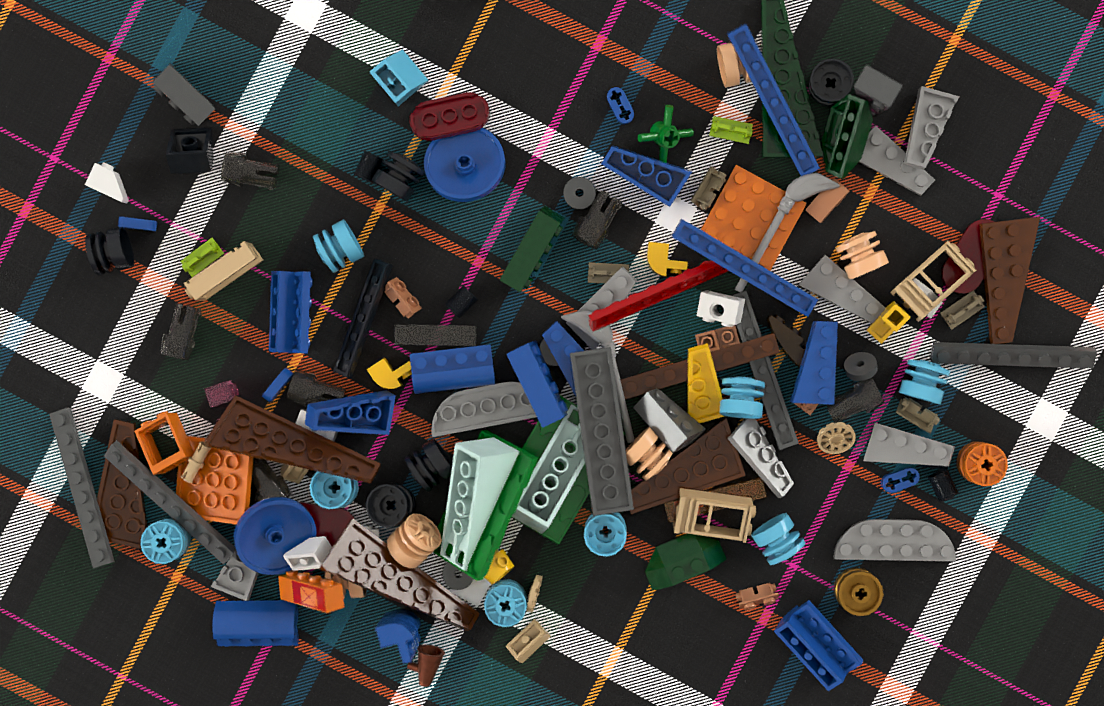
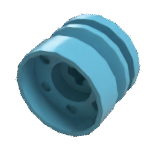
(338, 246)
(924, 381)
(742, 398)
(325, 496)
(176, 541)
(780, 542)
(602, 543)
(503, 591)

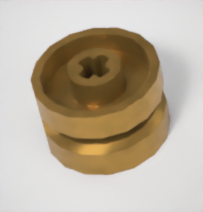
(866, 600)

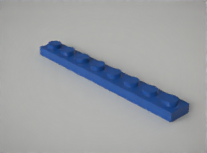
(773, 100)
(744, 267)

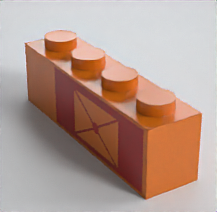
(311, 591)

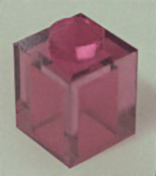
(221, 393)

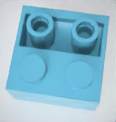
(399, 76)

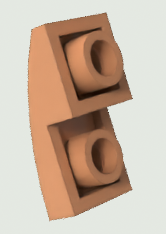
(826, 202)
(719, 338)

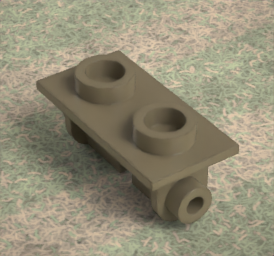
(704, 194)
(603, 271)
(962, 309)
(911, 411)

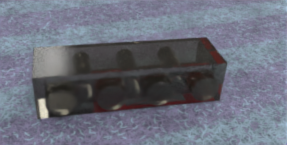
(435, 335)

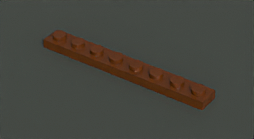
(678, 371)

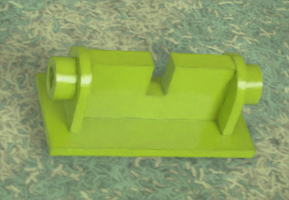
(731, 130)
(201, 257)

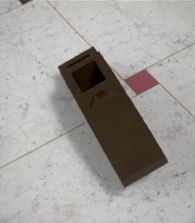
(787, 339)

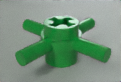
(665, 134)

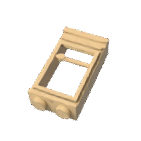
(223, 272)
(916, 298)
(688, 509)

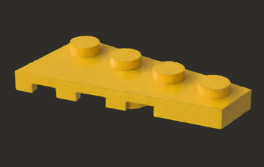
(702, 385)

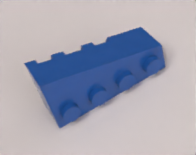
(649, 174)
(561, 346)
(818, 366)
(538, 383)
(354, 414)

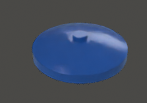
(465, 165)
(270, 531)

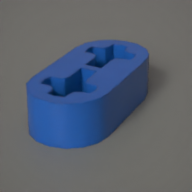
(624, 103)
(139, 224)
(278, 385)
(898, 475)

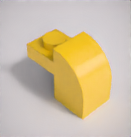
(658, 260)
(888, 321)
(385, 375)

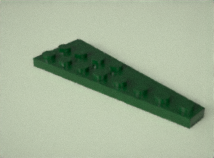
(783, 62)

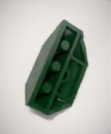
(846, 135)
(683, 559)

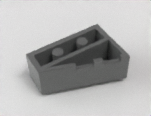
(877, 90)
(182, 95)
(668, 420)

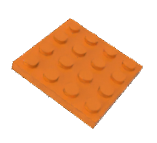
(745, 214)
(220, 487)

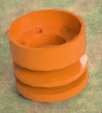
(971, 458)

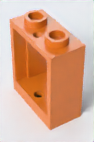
(150, 449)

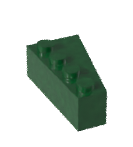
(532, 248)

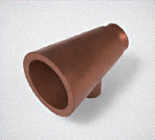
(428, 662)

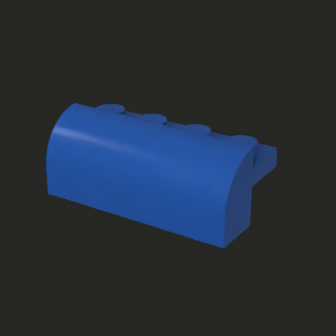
(290, 312)
(452, 369)
(255, 623)
(402, 629)
(818, 645)

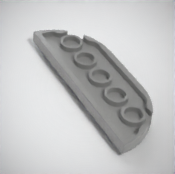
(482, 408)
(894, 541)

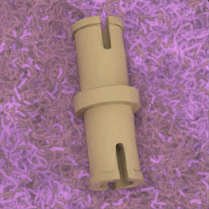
(195, 462)

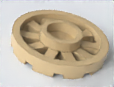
(836, 438)
(533, 594)

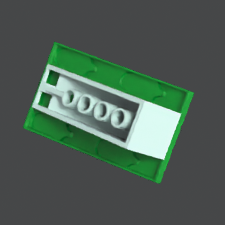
(558, 479)
(482, 497)

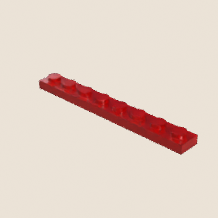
(654, 294)

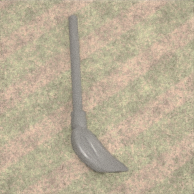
(797, 191)
(604, 337)

